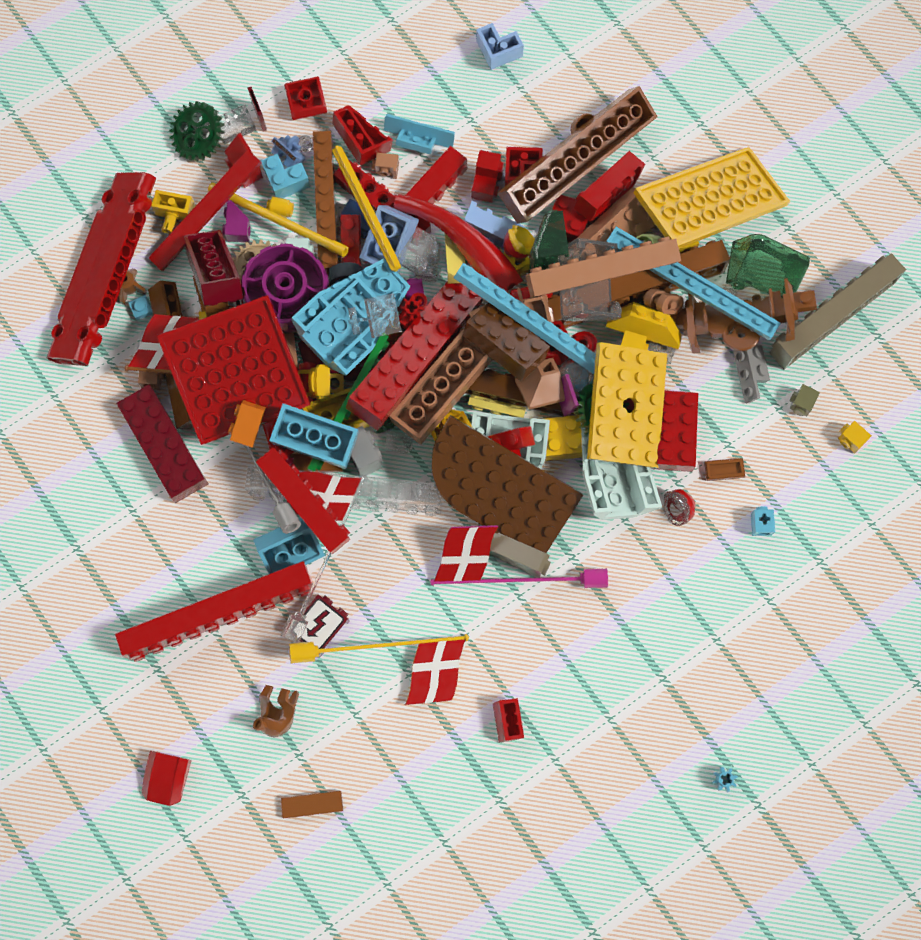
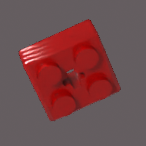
(307, 88)

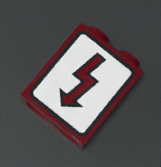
(323, 622)

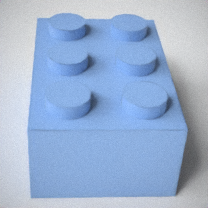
(398, 229)

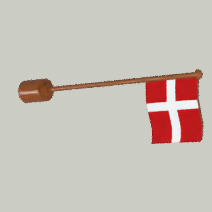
(150, 354)

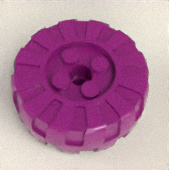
(286, 267)

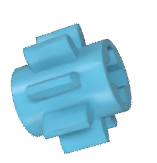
(730, 778)

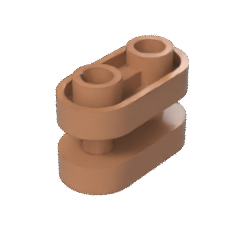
(663, 301)

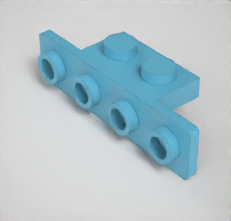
(417, 135)

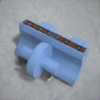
(289, 147)

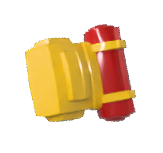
(317, 380)

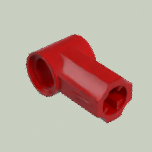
(406, 322)

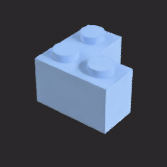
(498, 49)

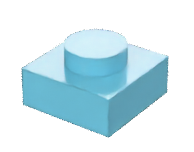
(140, 307)

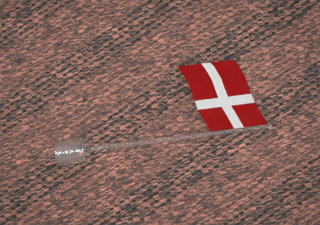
(340, 497)

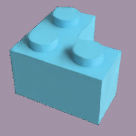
(285, 181)

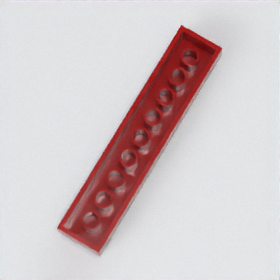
(412, 354)
(215, 612)

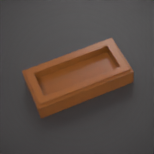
(724, 469)

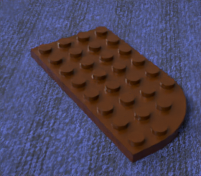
(500, 486)

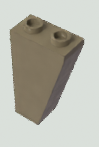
(520, 555)

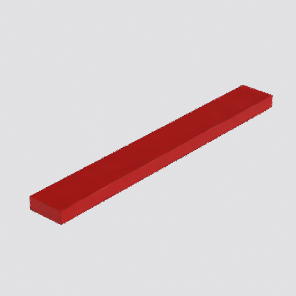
(205, 209)

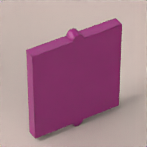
(570, 401)

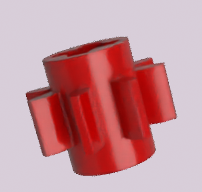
(408, 304)

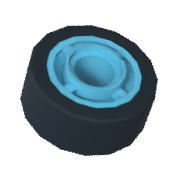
(342, 271)

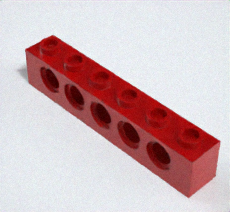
(380, 192)

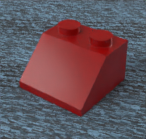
(234, 152)

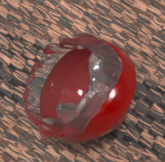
(679, 507)

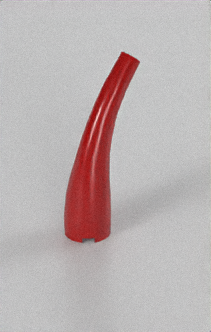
(475, 247)

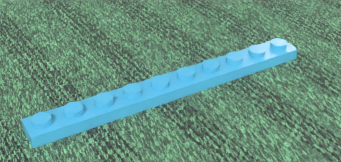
(706, 291)
(526, 317)

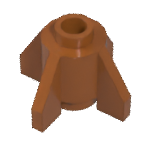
(130, 286)

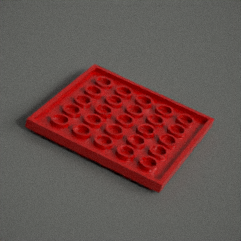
(232, 360)

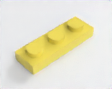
(496, 407)

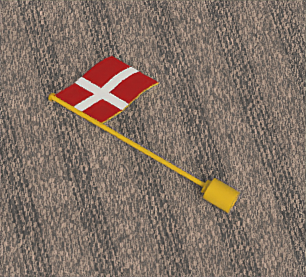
(433, 668)

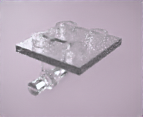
(381, 315)

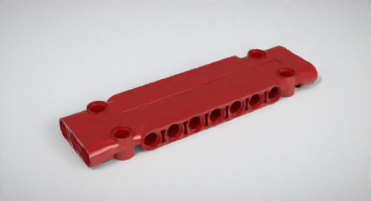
(101, 268)

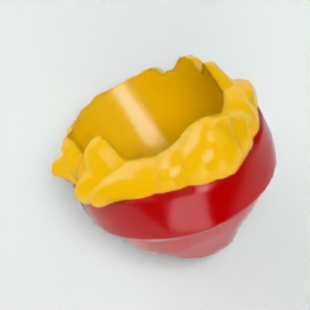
(518, 242)

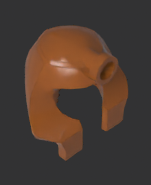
(276, 721)

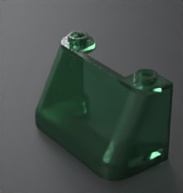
(549, 241)
(764, 264)

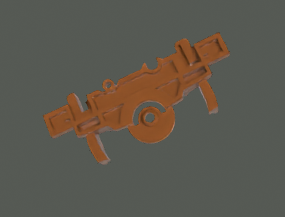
(703, 319)

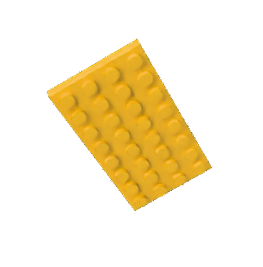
(711, 197)

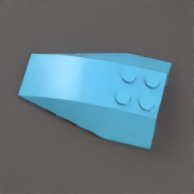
(325, 317)

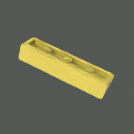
(453, 258)

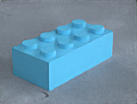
(314, 436)

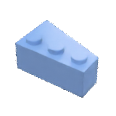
(488, 224)

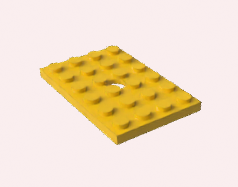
(613, 432)

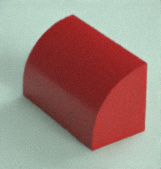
(508, 720)

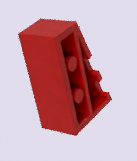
(359, 135)

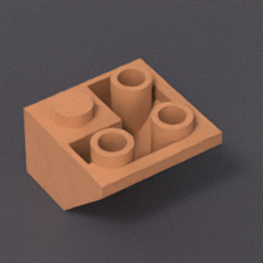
(542, 385)

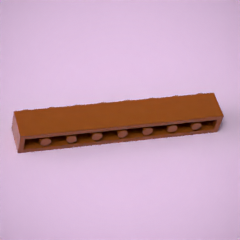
(325, 195)

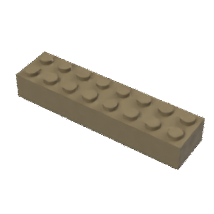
(837, 310)

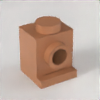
(386, 164)

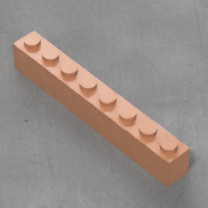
(602, 268)

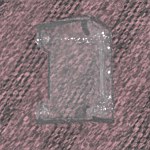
(592, 300)

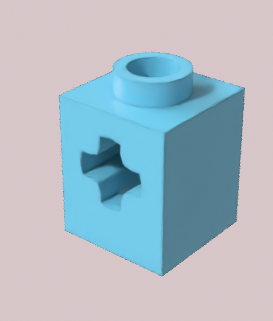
(757, 526)

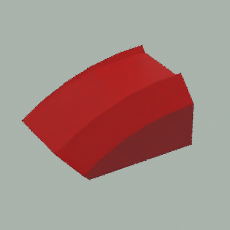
(165, 778)

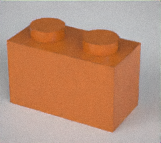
(247, 423)

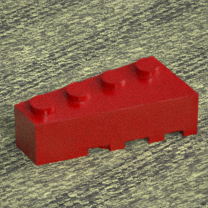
(609, 186)

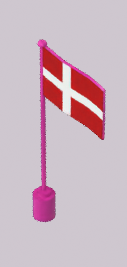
(467, 555)

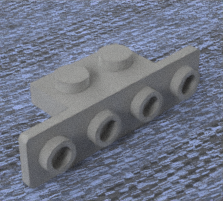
(751, 370)

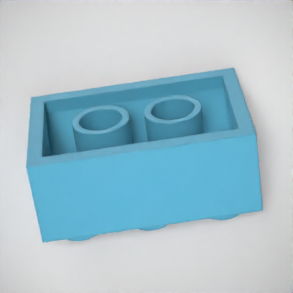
(284, 550)

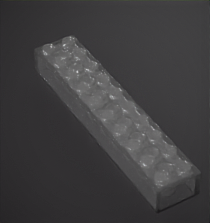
(374, 494)

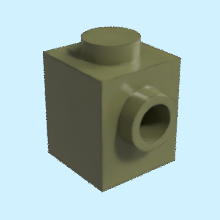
(803, 400)

